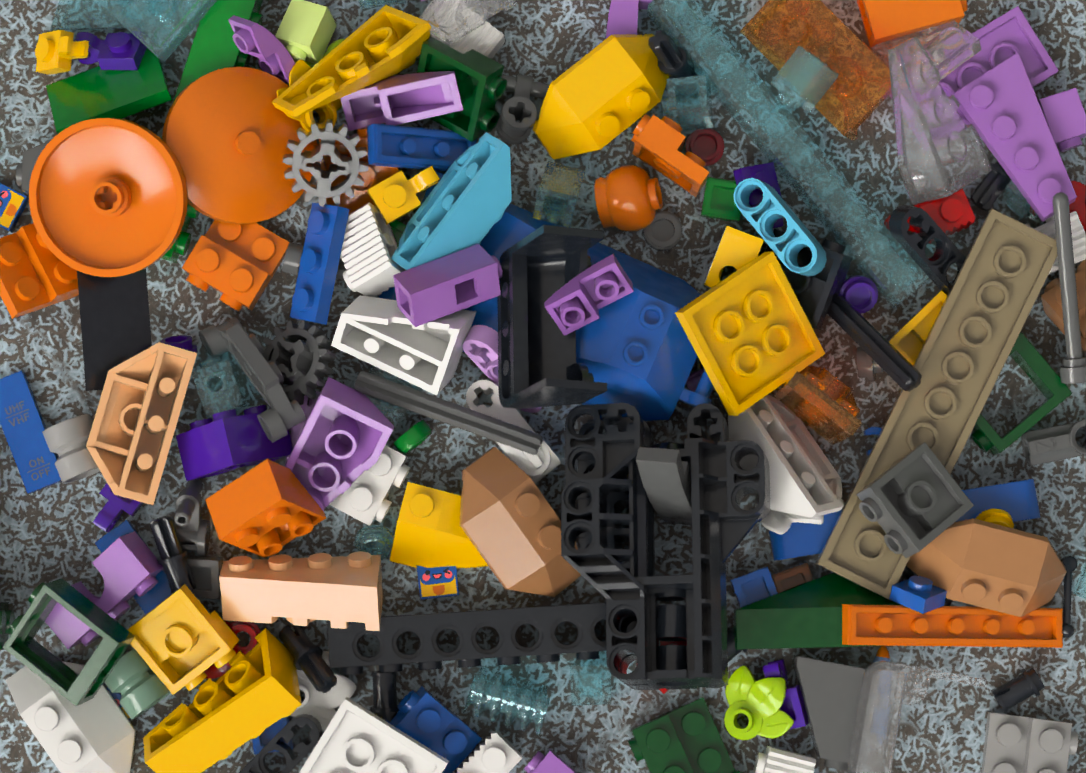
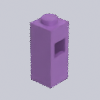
(447, 284)

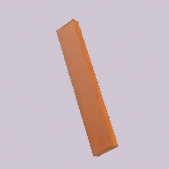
(950, 627)

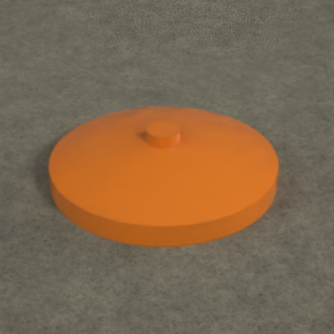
(234, 145)
(108, 197)

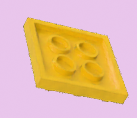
(750, 333)

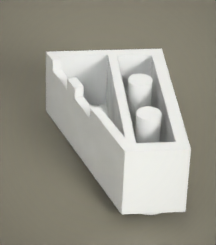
(385, 338)

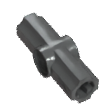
(1052, 444)

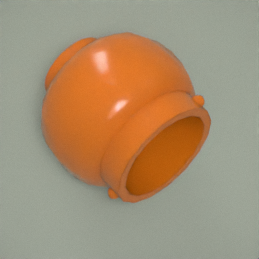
(627, 198)

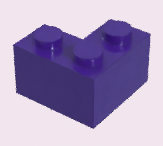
(228, 444)

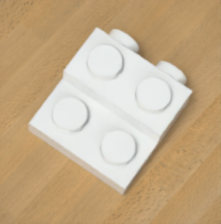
(368, 494)

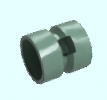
(136, 683)

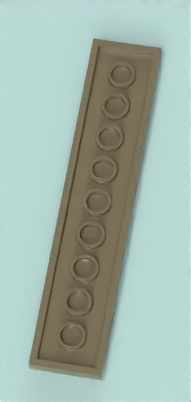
(957, 377)

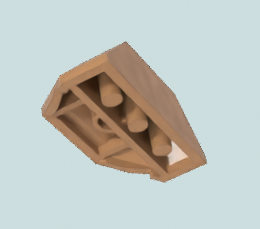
(513, 526)
(991, 566)

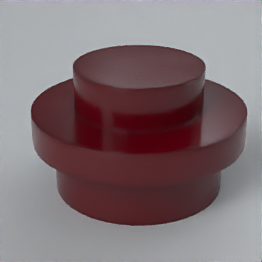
(706, 145)

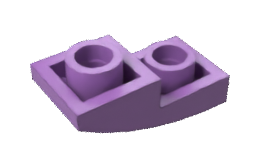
(261, 43)
(581, 297)

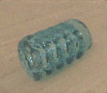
(508, 700)

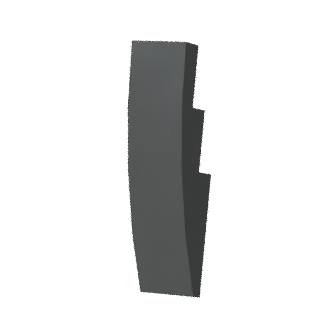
(666, 483)

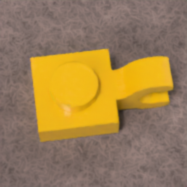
(57, 50)
(398, 196)

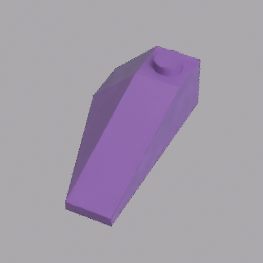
(338, 442)

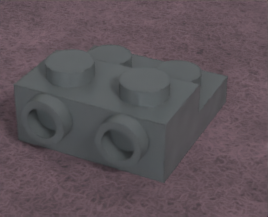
(914, 501)

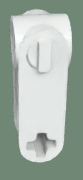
(536, 465)

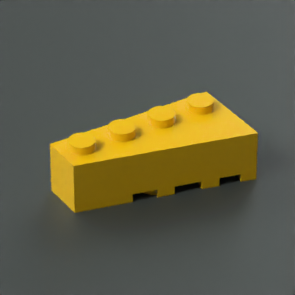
(227, 712)

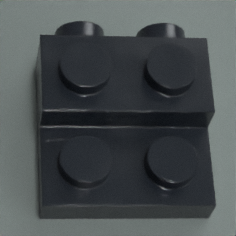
(817, 291)

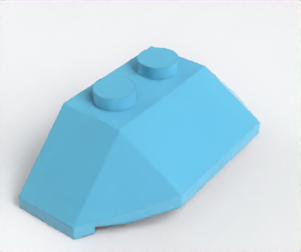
(460, 205)

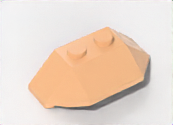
(139, 419)

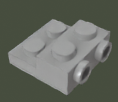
(1027, 745)

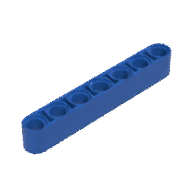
(1016, 498)

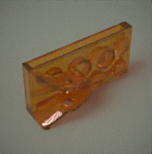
(811, 24)
(821, 403)

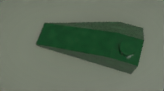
(802, 615)

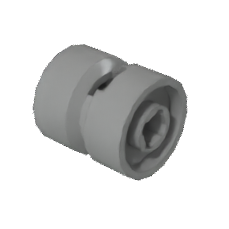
(69, 442)

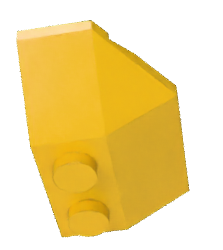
(600, 96)

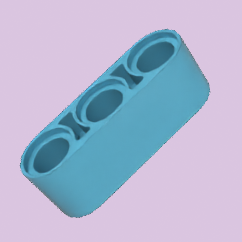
(766, 214)

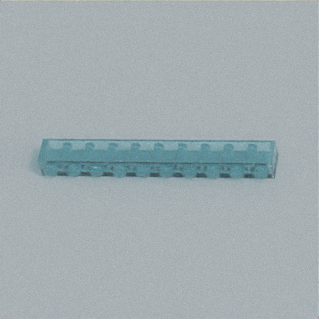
(790, 149)

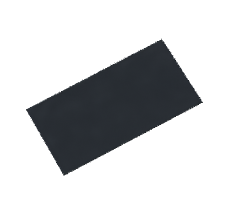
(112, 322)

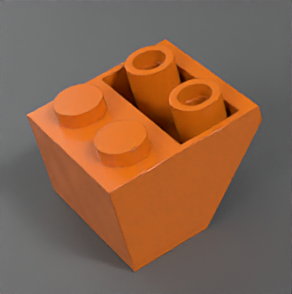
(264, 510)

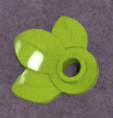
(759, 702)

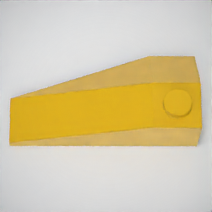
(370, 54)
(431, 532)

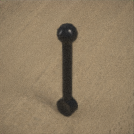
(1070, 564)

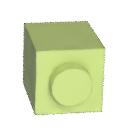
(306, 30)

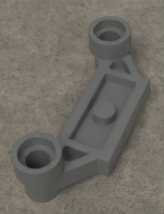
(264, 376)

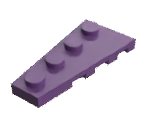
(1017, 134)

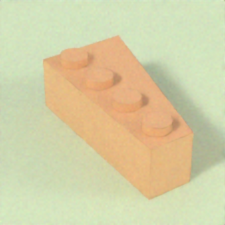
(304, 589)

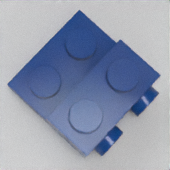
(435, 727)

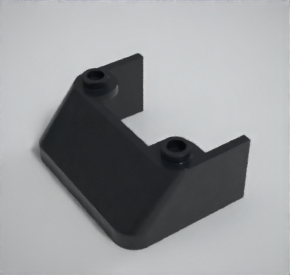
(533, 355)

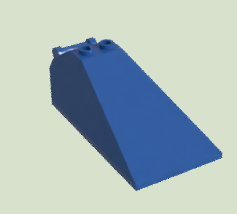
(635, 341)

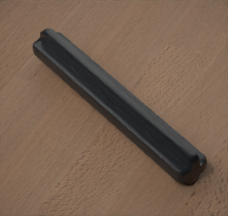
(874, 343)

